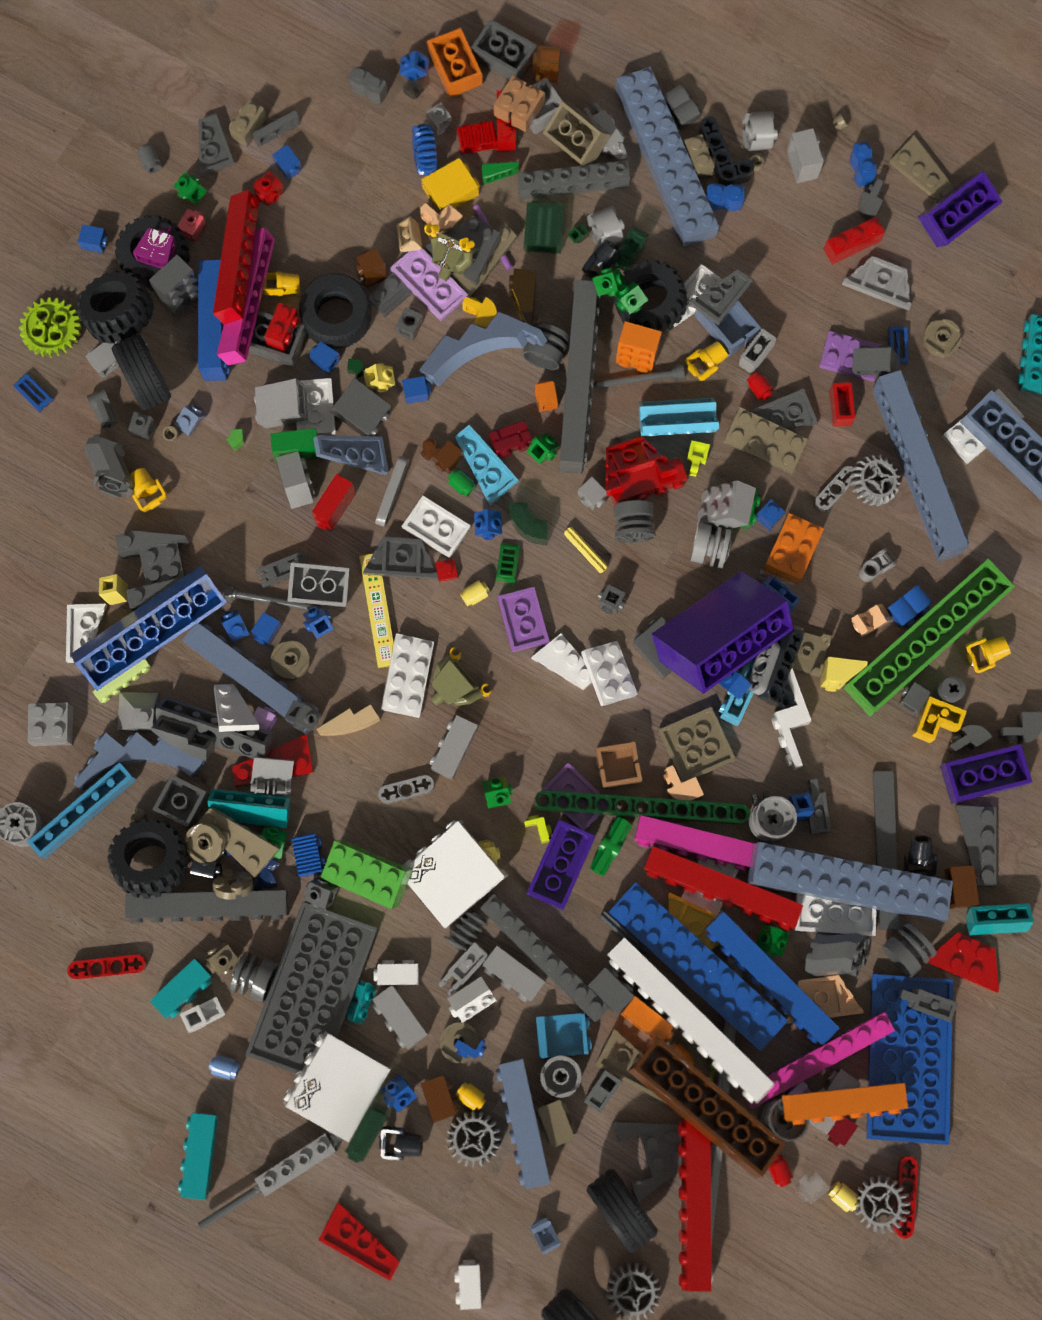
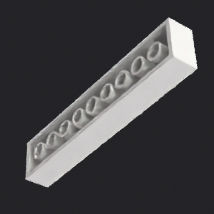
(695, 1025)

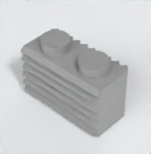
(757, 351)

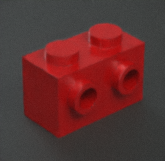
(282, 326)

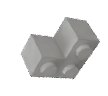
(295, 481)

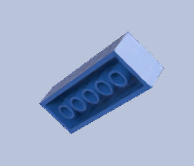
(209, 326)

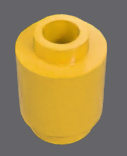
(470, 1096)

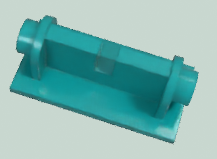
(359, 1011)

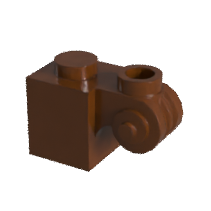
(445, 458)

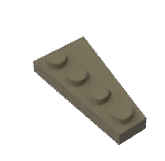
(921, 169)

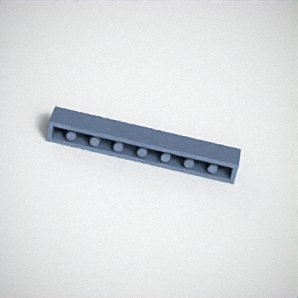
(242, 670)

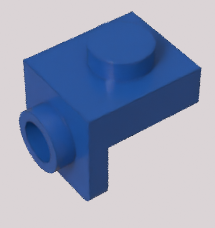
(234, 625)
(465, 1050)

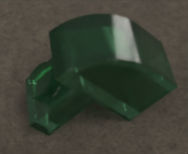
(631, 248)

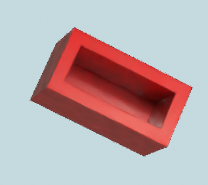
(842, 404)

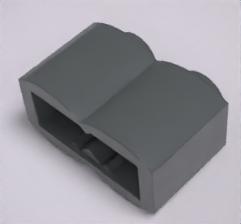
(367, 85)
(681, 107)

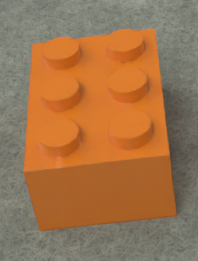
(454, 63)
(638, 347)
(793, 548)

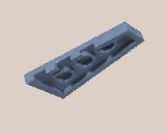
(356, 451)

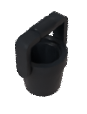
(602, 257)
(921, 855)
(405, 1144)

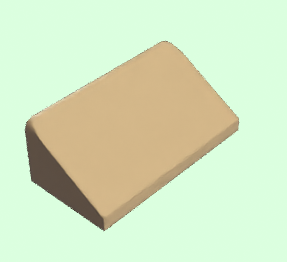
(409, 235)

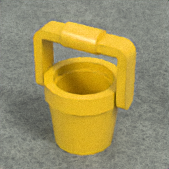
(285, 284)
(710, 356)
(144, 487)
(992, 650)

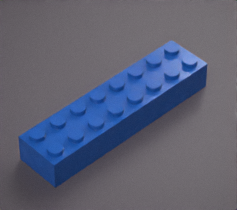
(148, 628)

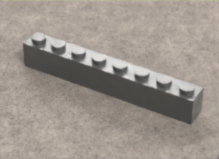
(206, 905)
(544, 958)

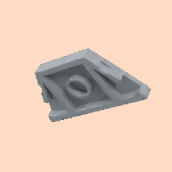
(881, 281)

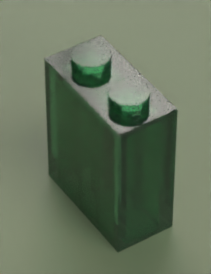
(543, 227)
(366, 1134)

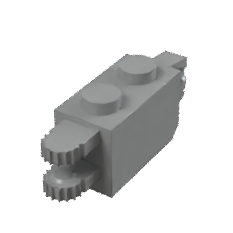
(615, 143)

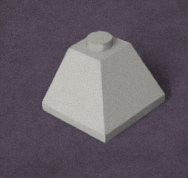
(137, 711)

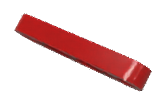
(107, 967)
(912, 1195)

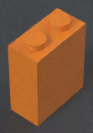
(647, 1020)

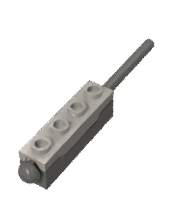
(281, 1173)

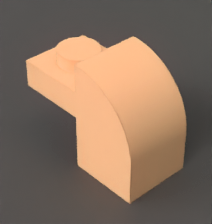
(446, 219)
(871, 620)
(687, 790)

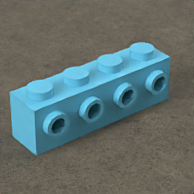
(734, 709)

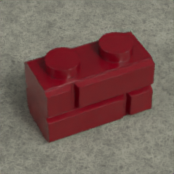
(510, 439)

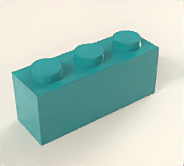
(999, 919)
(182, 989)

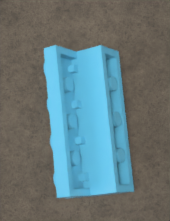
(678, 416)

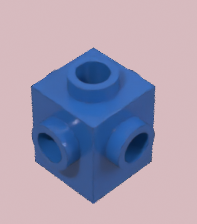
(414, 65)
(488, 524)
(318, 621)
(398, 1093)

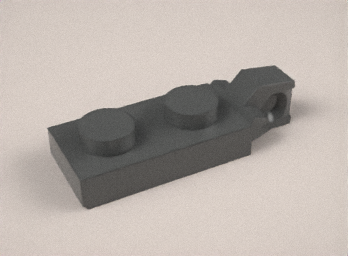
(819, 820)
(929, 1003)

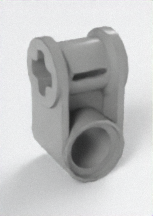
(878, 564)

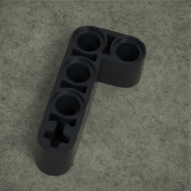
(721, 151)
(775, 693)

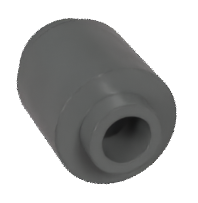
(149, 158)

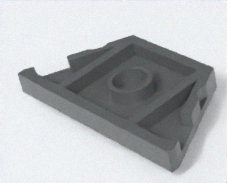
(401, 559)

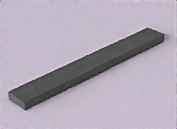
(885, 835)

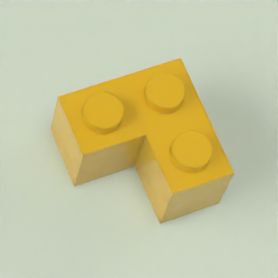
(937, 715)

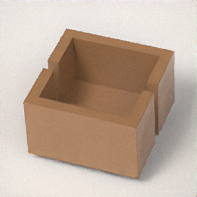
(521, 101)
(618, 765)

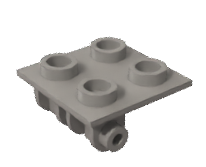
(271, 776)

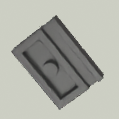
(389, 295)

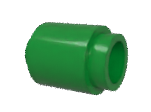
(461, 483)

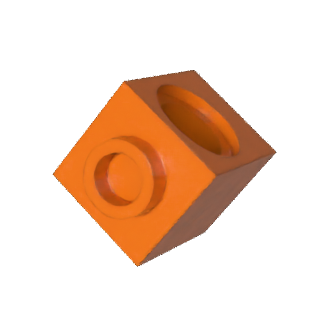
(546, 395)

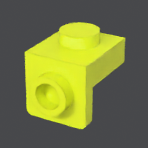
(544, 830)

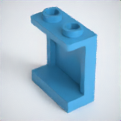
(563, 1035)

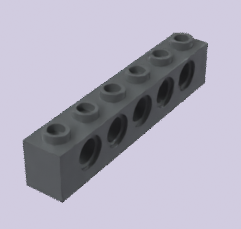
(573, 180)
(246, 743)

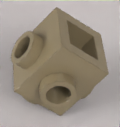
(228, 959)

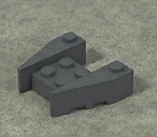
(160, 562)

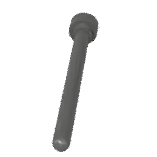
(676, 372)
(233, 593)

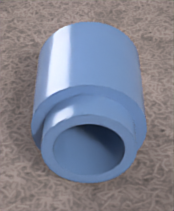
(224, 1067)

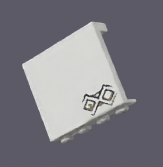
(453, 873)
(335, 1086)

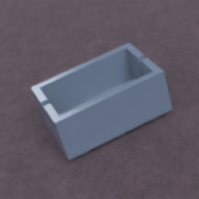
(734, 331)

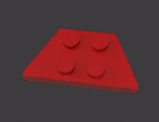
(968, 960)

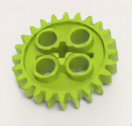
(33, 324)

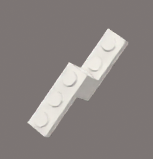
(791, 719)

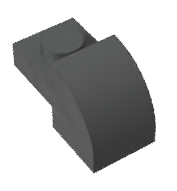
(869, 202)
(971, 735)
(603, 1090)

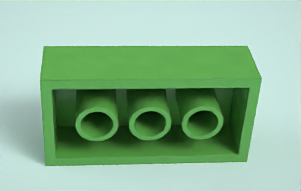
(366, 873)

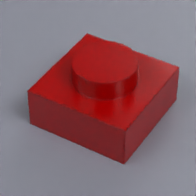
(446, 570)

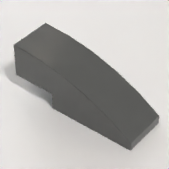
(184, 737)

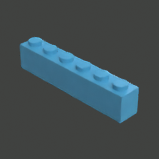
(81, 811)

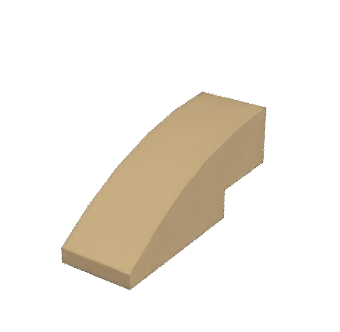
(349, 722)

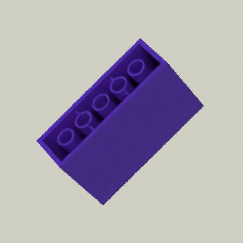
(722, 631)

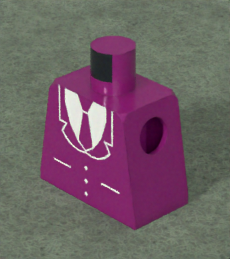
(156, 247)

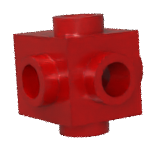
(268, 189)

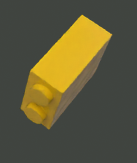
(451, 186)

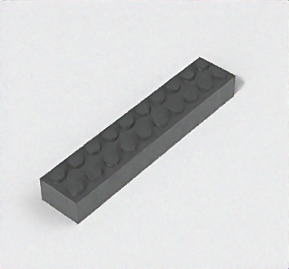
(579, 378)

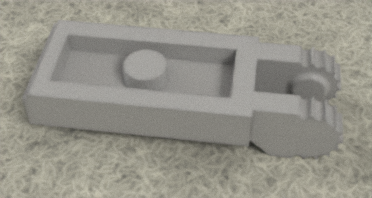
(465, 967)

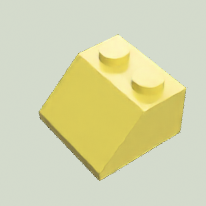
(839, 672)

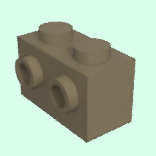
(250, 118)
(700, 157)
(556, 1123)

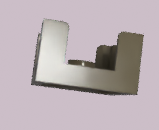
(811, 653)

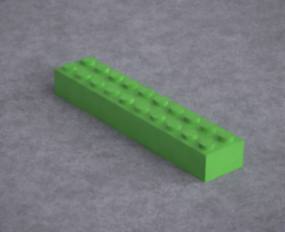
(928, 637)

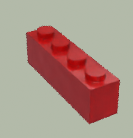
(649, 482)

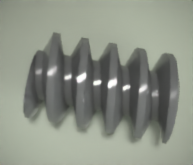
(950, 690)
(466, 930)

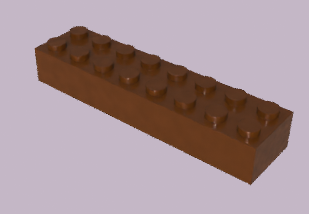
(706, 1107)

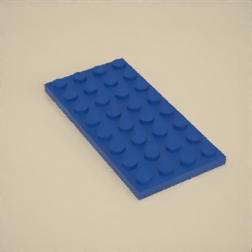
(912, 1055)

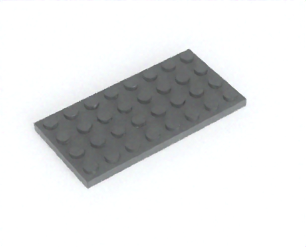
(311, 986)

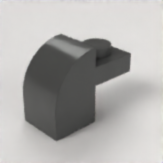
(1028, 728)

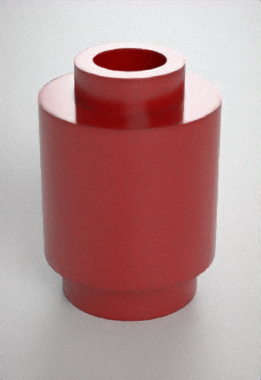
(760, 386)
(781, 1171)

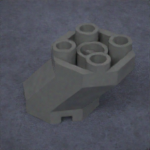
(108, 466)
(837, 954)

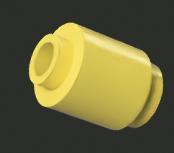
(474, 593)
(843, 1196)

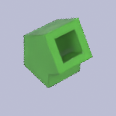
(236, 438)

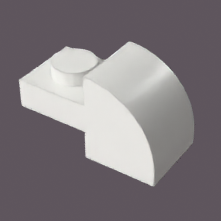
(202, 1015)

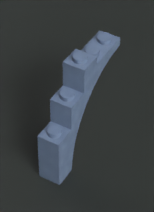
(136, 750)

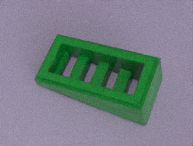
(496, 171)
(502, 577)

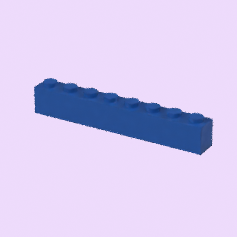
(771, 978)

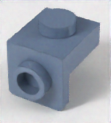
(189, 418)
(545, 1235)

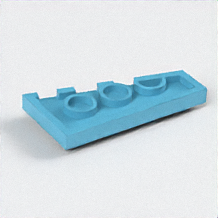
(486, 466)

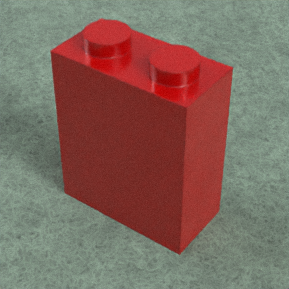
(333, 503)

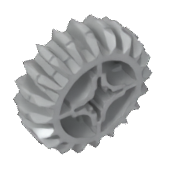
(879, 470)
(459, 1149)
(890, 1209)
(624, 1292)

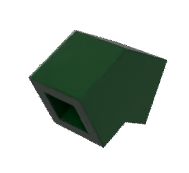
(579, 234)
(355, 367)

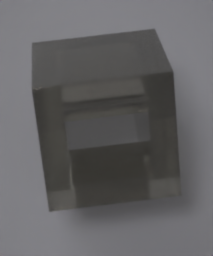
(412, 89)

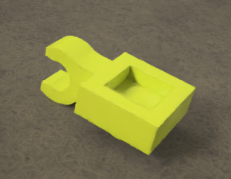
(697, 454)

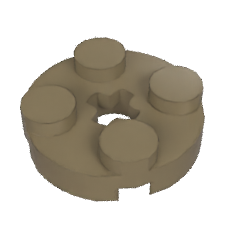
(938, 347)
(290, 649)
(195, 844)
(232, 883)
(457, 1031)

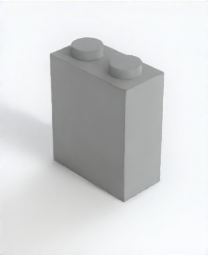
(280, 403)

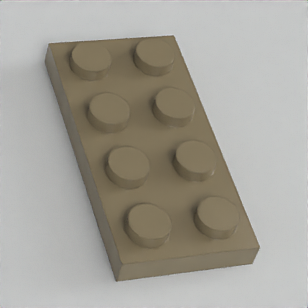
(765, 440)

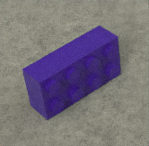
(960, 209)
(986, 774)
(561, 865)

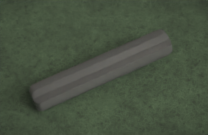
(623, 932)

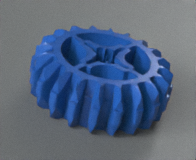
(424, 149)

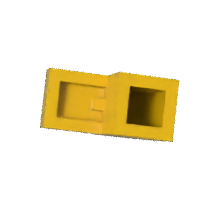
(484, 312)

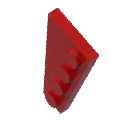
(294, 750)
(354, 1241)

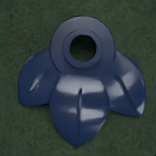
(265, 877)

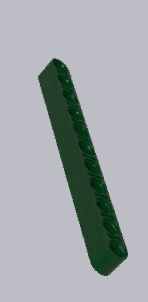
(651, 805)

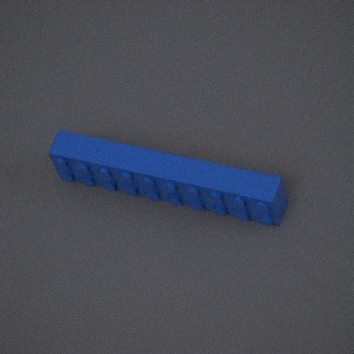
(698, 966)

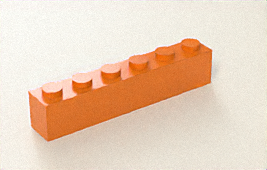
(845, 1102)

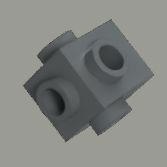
(614, 593)
(303, 715)
(320, 893)

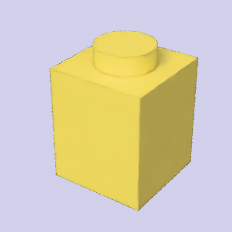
(113, 589)

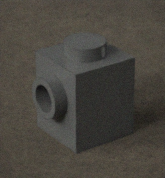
(914, 697)

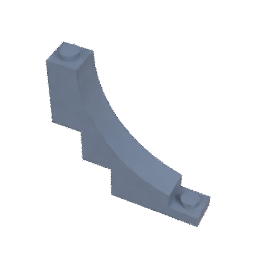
(500, 334)

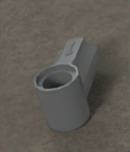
(101, 404)

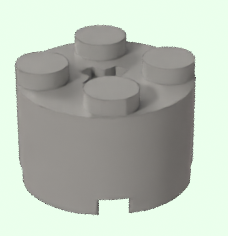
(759, 130)
(606, 226)
(554, 1086)

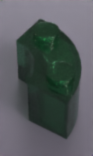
(526, 524)

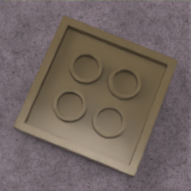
(696, 745)

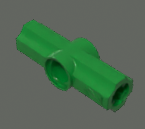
(610, 846)

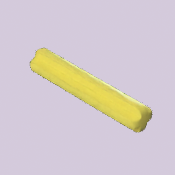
(585, 549)

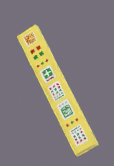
(378, 615)

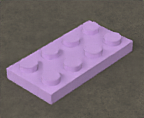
(420, 276)

